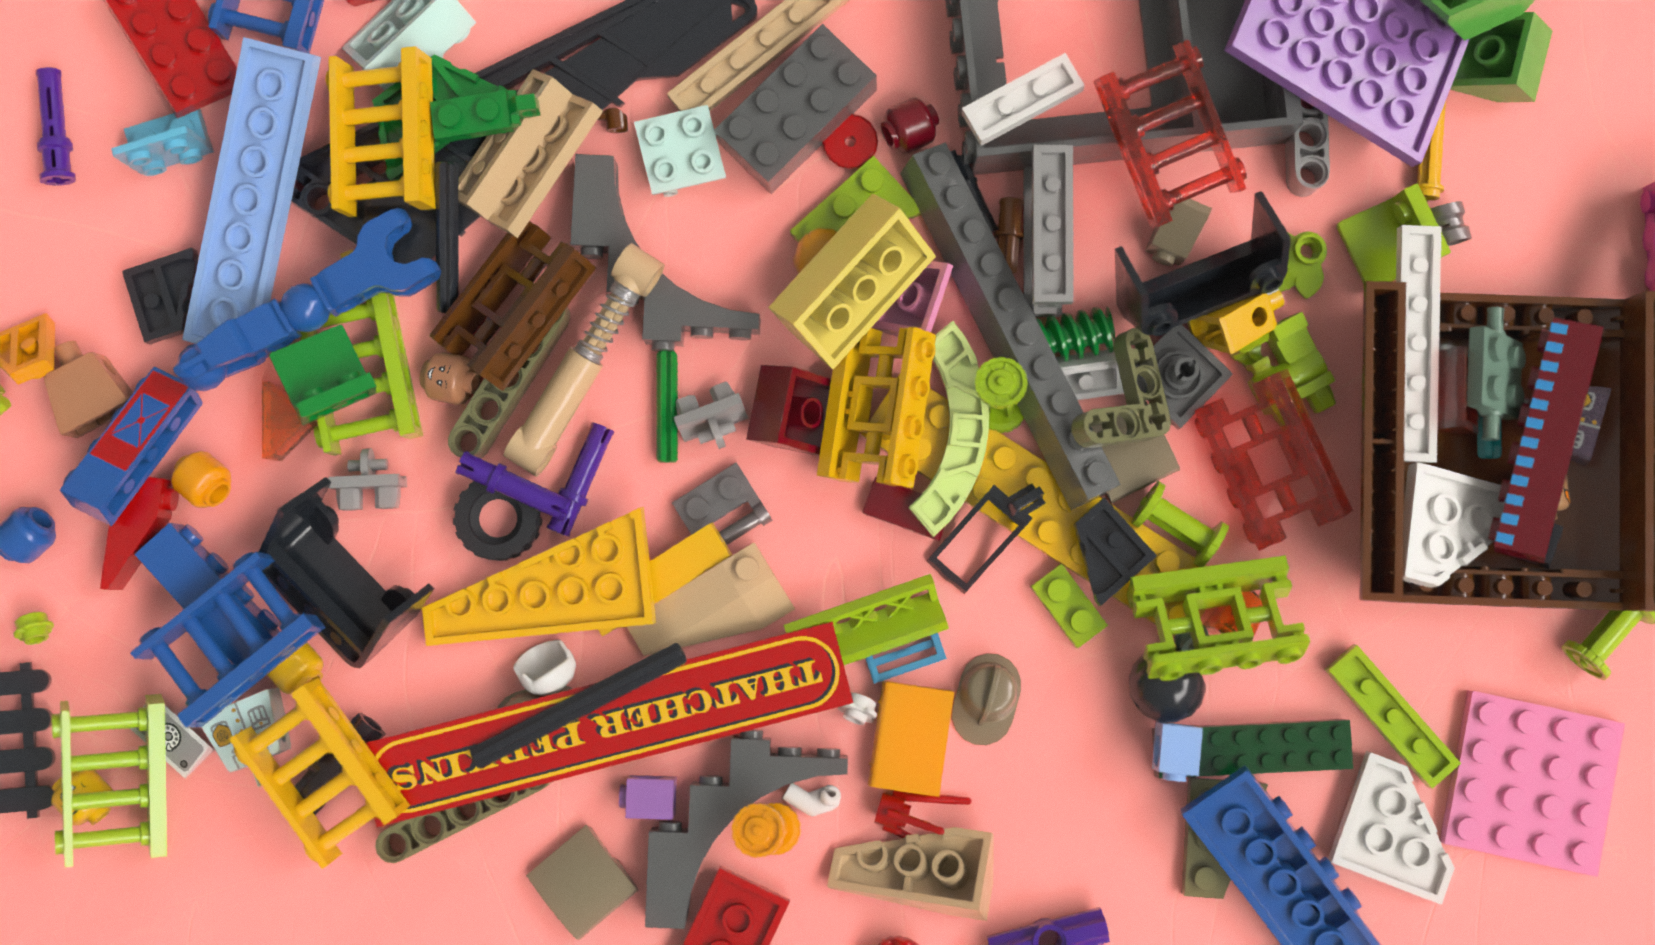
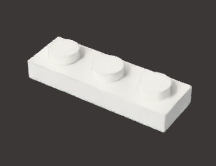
(1023, 99)

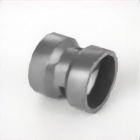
(1450, 219)

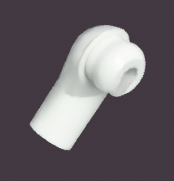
(813, 802)

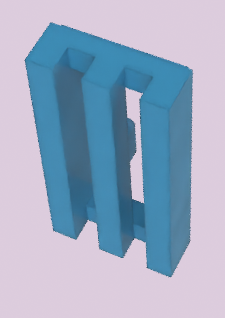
(933, 642)

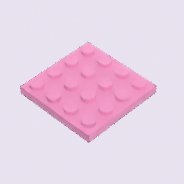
(1532, 783)

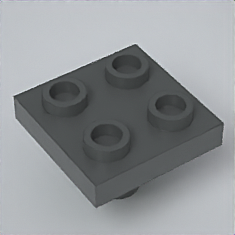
(1187, 373)

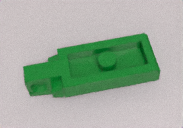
(481, 114)

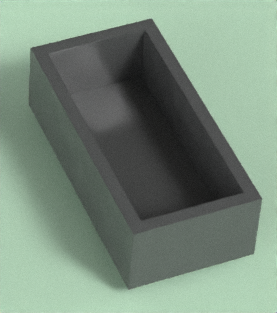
(796, 108)

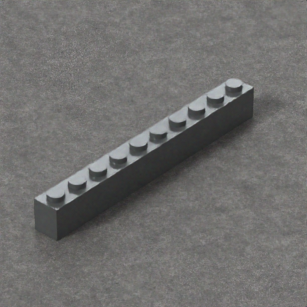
(1006, 321)

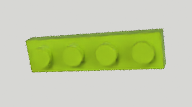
(1392, 716)

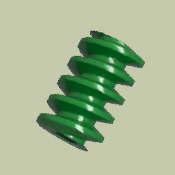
(1080, 333)

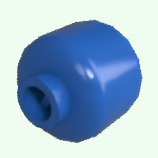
(26, 534)

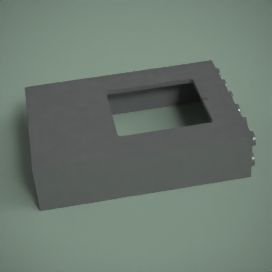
(1247, 103)

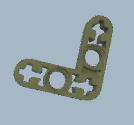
(1135, 412)

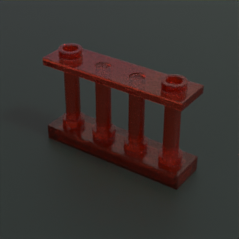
(1130, 129)

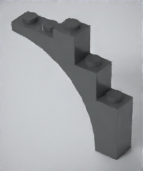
(668, 310)
(678, 851)

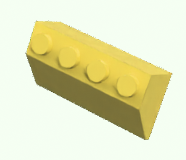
(853, 280)

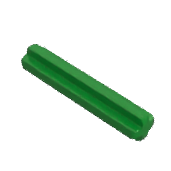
(666, 406)

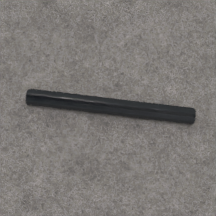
(578, 705)

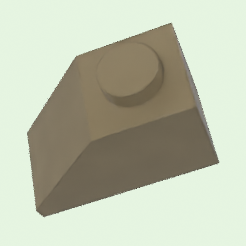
(1174, 240)

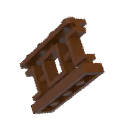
(530, 314)

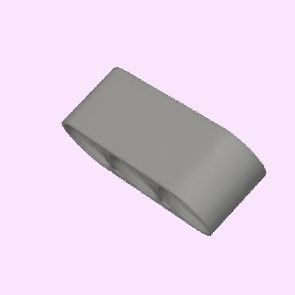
(1312, 158)

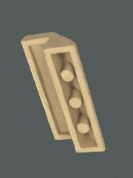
(520, 167)

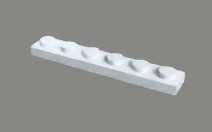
(1420, 267)

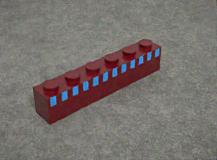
(1547, 439)

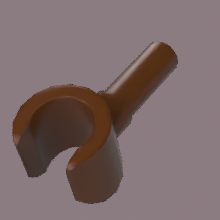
(615, 120)

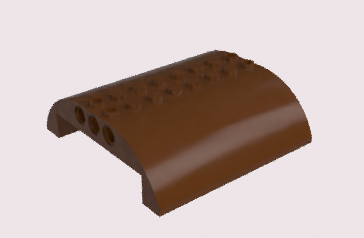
(1610, 521)

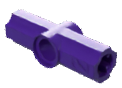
(1074, 929)

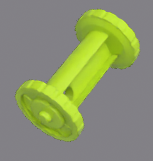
(1001, 386)
(1180, 524)
(1604, 640)

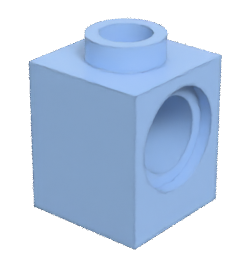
(1177, 750)

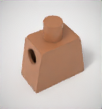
(84, 390)

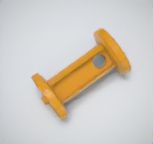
(766, 829)

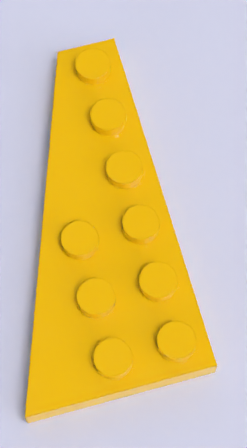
(573, 587)

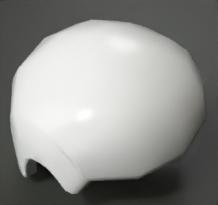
(545, 668)

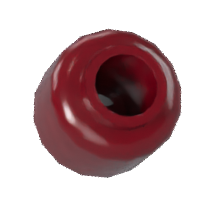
(910, 125)

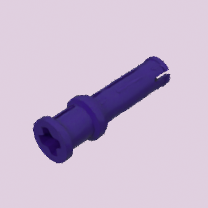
(54, 144)

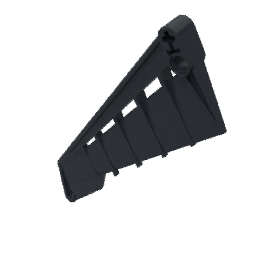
(634, 45)

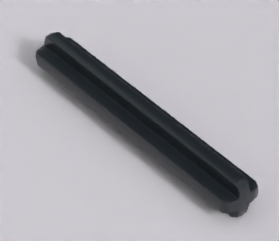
(447, 234)

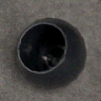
(1162, 699)

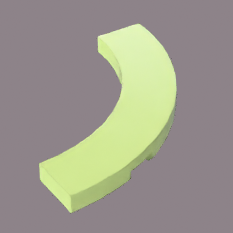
(966, 433)

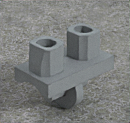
(710, 420)
(350, 488)

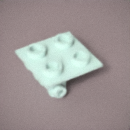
(679, 150)

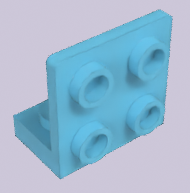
(164, 143)

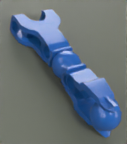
(306, 307)

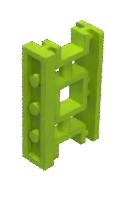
(1213, 588)

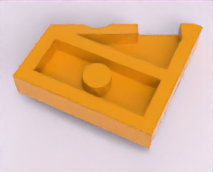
(28, 349)

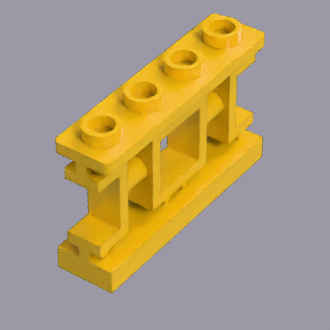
(851, 404)

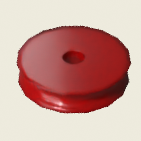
(865, 145)

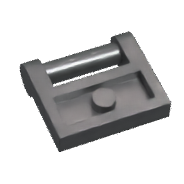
(718, 498)

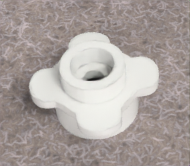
(860, 710)

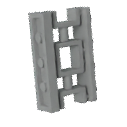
(1048, 230)

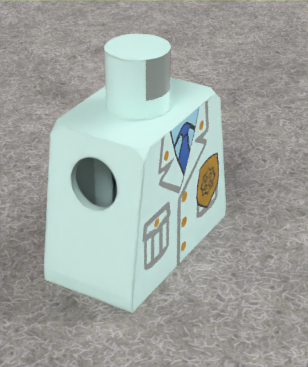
(255, 711)

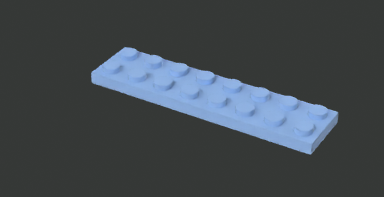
(252, 185)

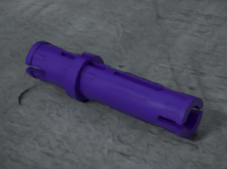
(582, 476)
(513, 486)

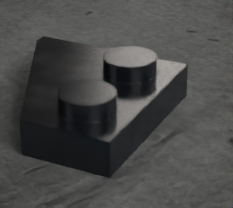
(162, 294)
(1110, 550)

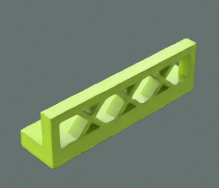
(881, 630)

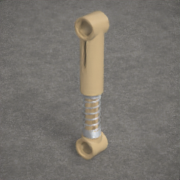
(536, 440)

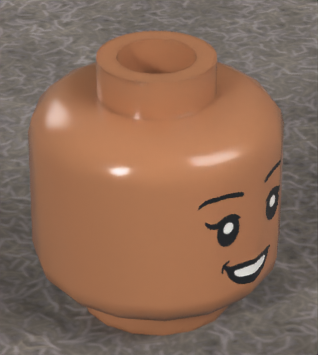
(449, 378)

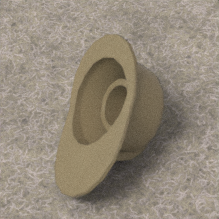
(986, 699)

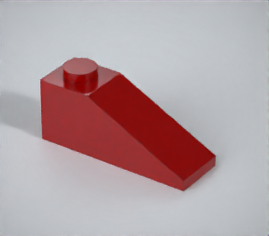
(137, 524)

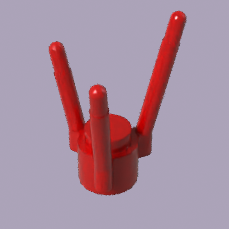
(895, 813)

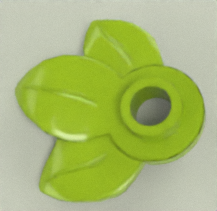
(1305, 272)

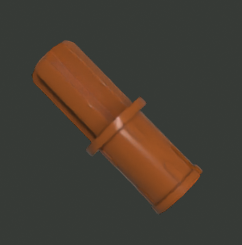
(1009, 230)

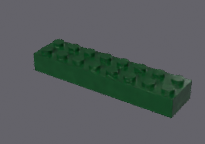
(1274, 747)

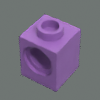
(649, 797)

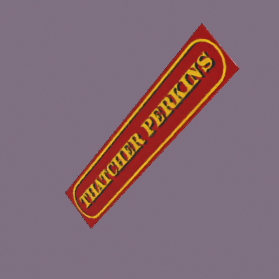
(685, 707)

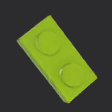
(1068, 606)

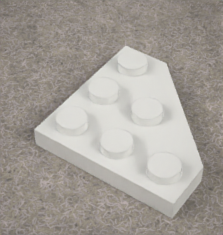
(1444, 522)
(1391, 833)

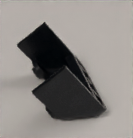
(1209, 282)
(328, 582)

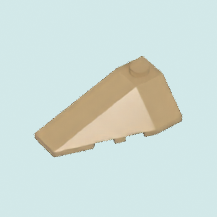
(718, 604)
(925, 871)

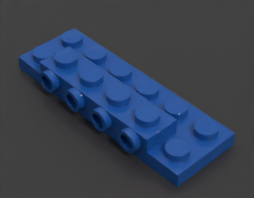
(1276, 864)

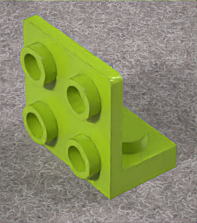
(1373, 233)

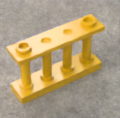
(414, 148)
(358, 769)

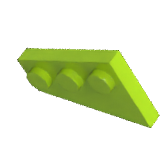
(850, 195)

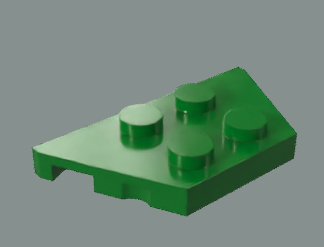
(447, 84)

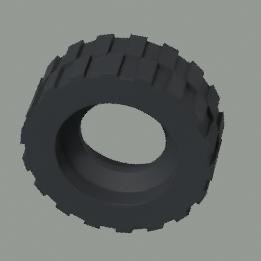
(483, 545)

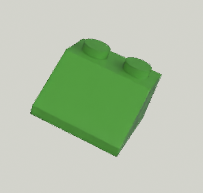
(1505, 61)

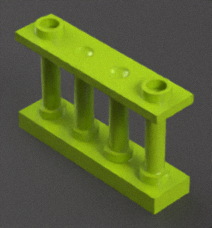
(394, 381)
(149, 795)

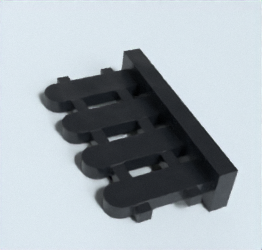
(30, 758)

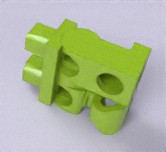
(1297, 353)

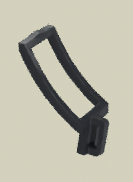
(1011, 508)

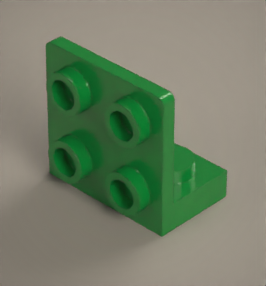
(322, 374)

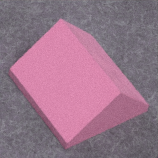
(919, 302)

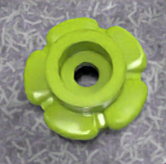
(33, 628)

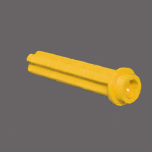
(1430, 169)

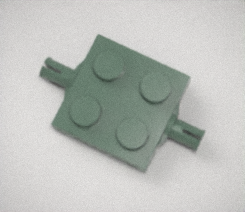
(1494, 374)

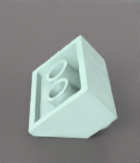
(407, 23)

